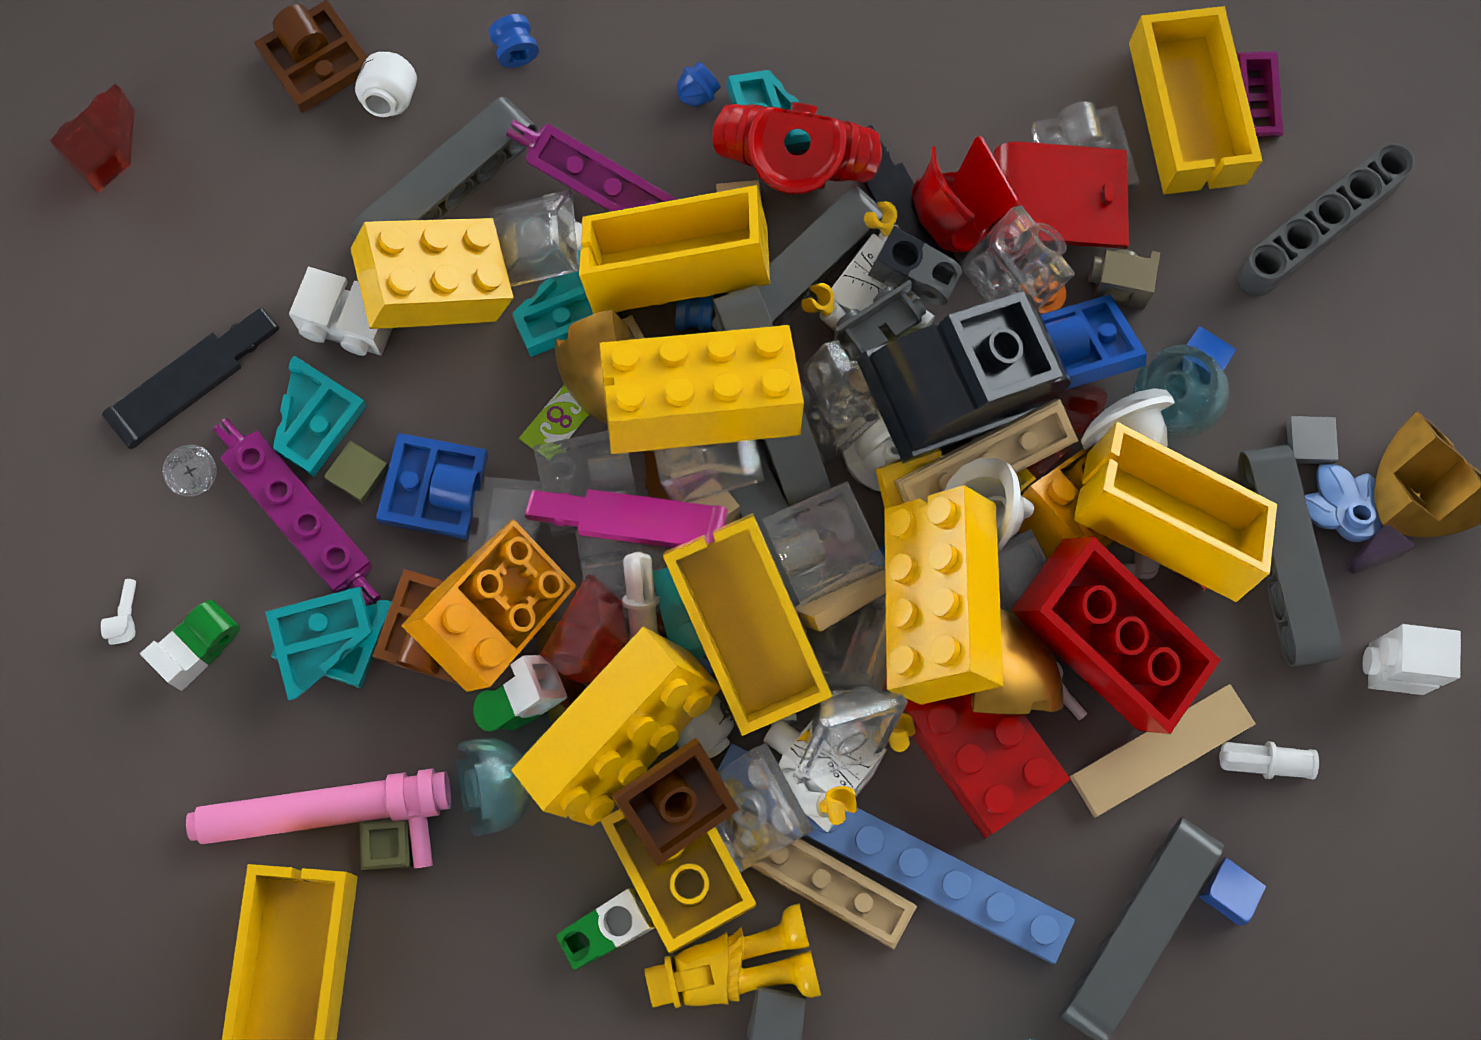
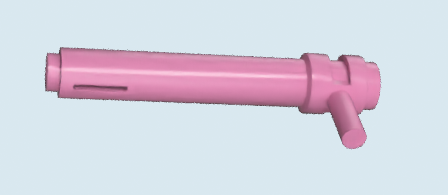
(394, 798)

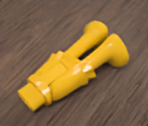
(715, 973)

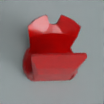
(964, 203)

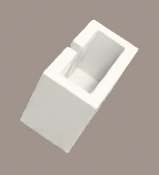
(336, 314)
(1413, 659)

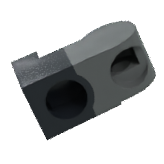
(910, 259)

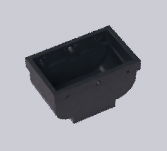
(964, 375)

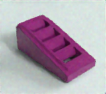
(1267, 64)

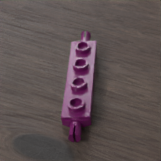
(585, 169)
(295, 511)

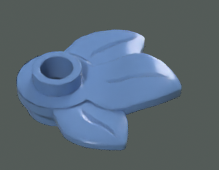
(1341, 500)

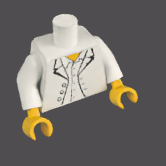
(854, 286)
(833, 794)

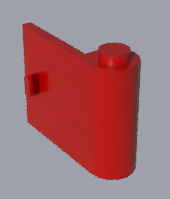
(1065, 189)

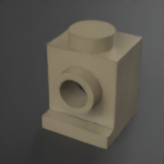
(1125, 277)

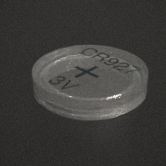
(189, 470)

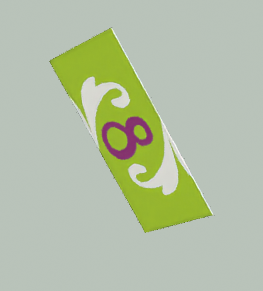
(556, 420)

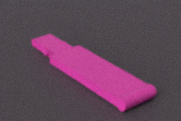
(627, 516)

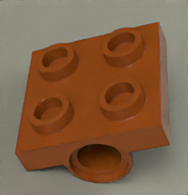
(395, 643)

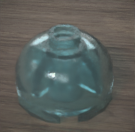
(1195, 384)
(490, 786)

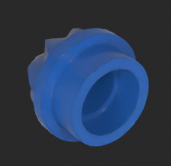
(697, 85)

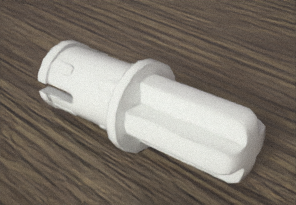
(640, 593)
(1269, 760)

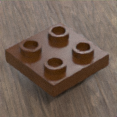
(311, 53)

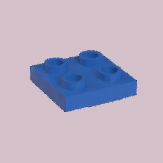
(1094, 340)
(432, 486)

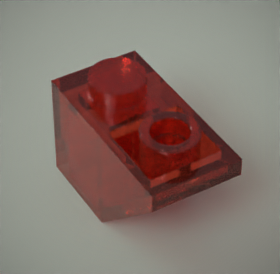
(99, 139)
(587, 633)

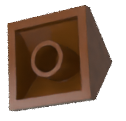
(675, 802)

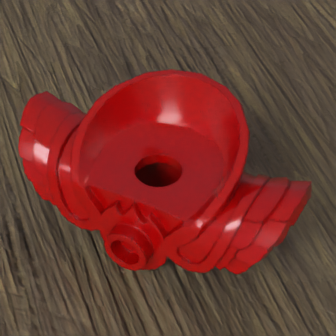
(757, 138)

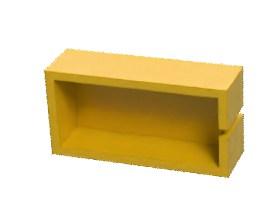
(1194, 100)
(674, 250)
(701, 389)
(1177, 512)
(942, 596)
(747, 624)
(616, 728)
(290, 954)

